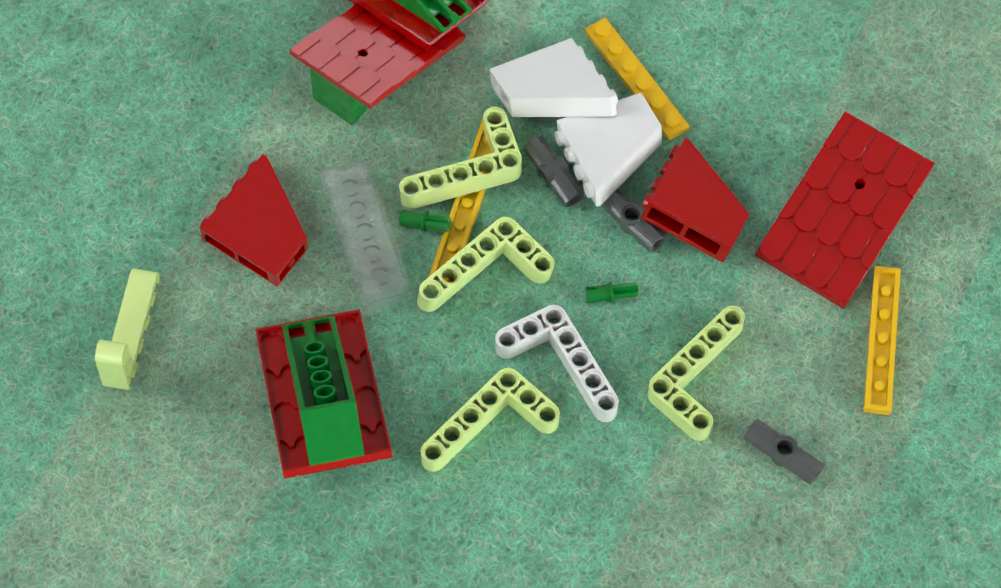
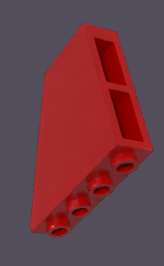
(695, 203)
(257, 224)

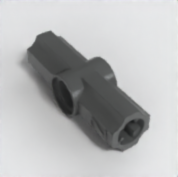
(554, 171)
(644, 232)
(769, 442)

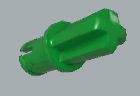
(425, 221)
(610, 292)

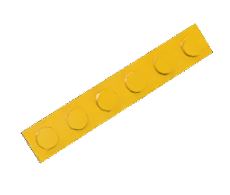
(636, 77)
(882, 340)

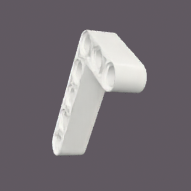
(567, 353)

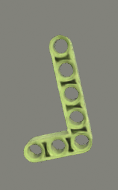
(469, 169)
(480, 259)
(118, 357)
(691, 367)
(485, 413)

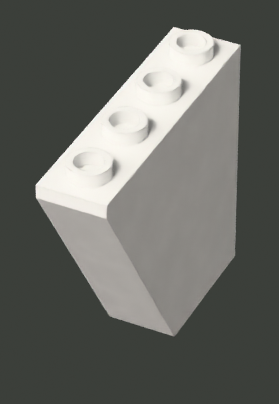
(553, 84)
(609, 147)

